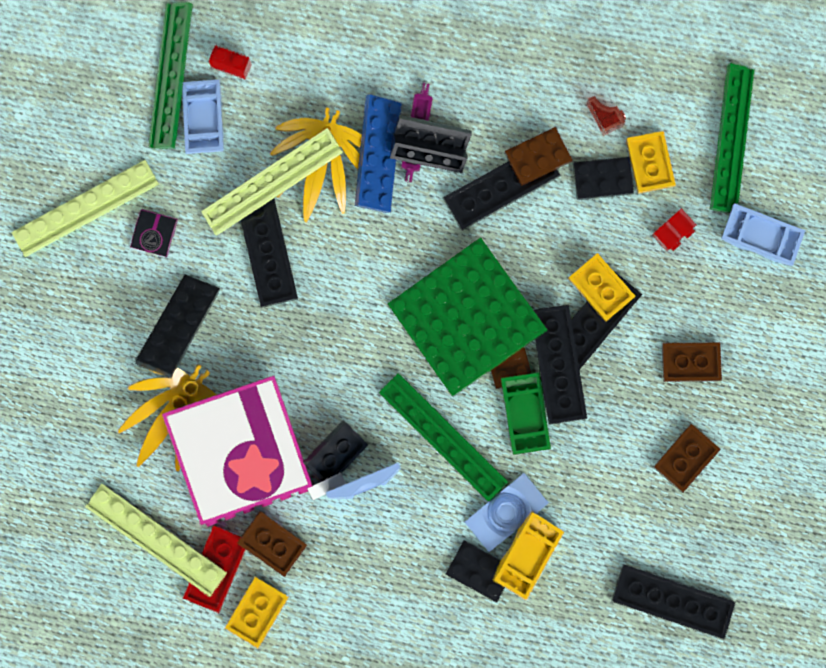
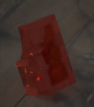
(606, 117)

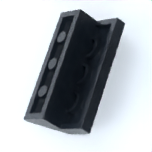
(430, 144)

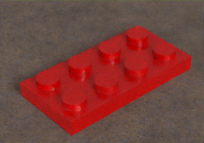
(225, 553)

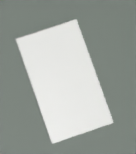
(327, 485)

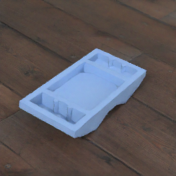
(203, 116)
(762, 235)
(365, 483)
(506, 512)

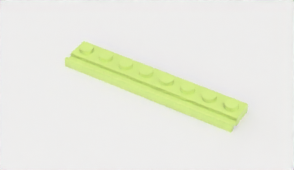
(272, 181)
(85, 208)
(156, 540)

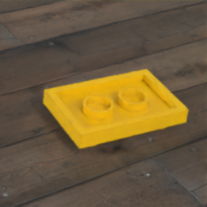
(650, 162)
(601, 287)
(256, 612)

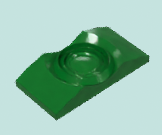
(525, 413)

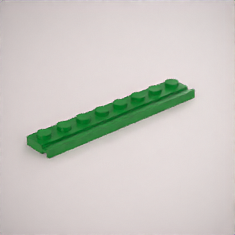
(170, 75)
(732, 138)
(443, 437)

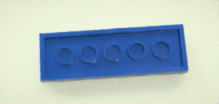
(376, 167)

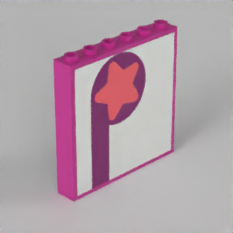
(237, 450)

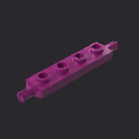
(421, 110)

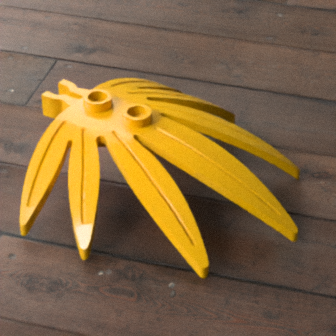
(315, 180)
(183, 391)

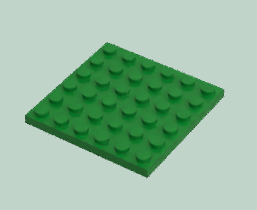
(467, 317)

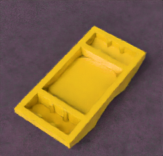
(528, 555)

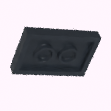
(603, 178)
(335, 452)
(476, 570)

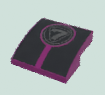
(154, 232)

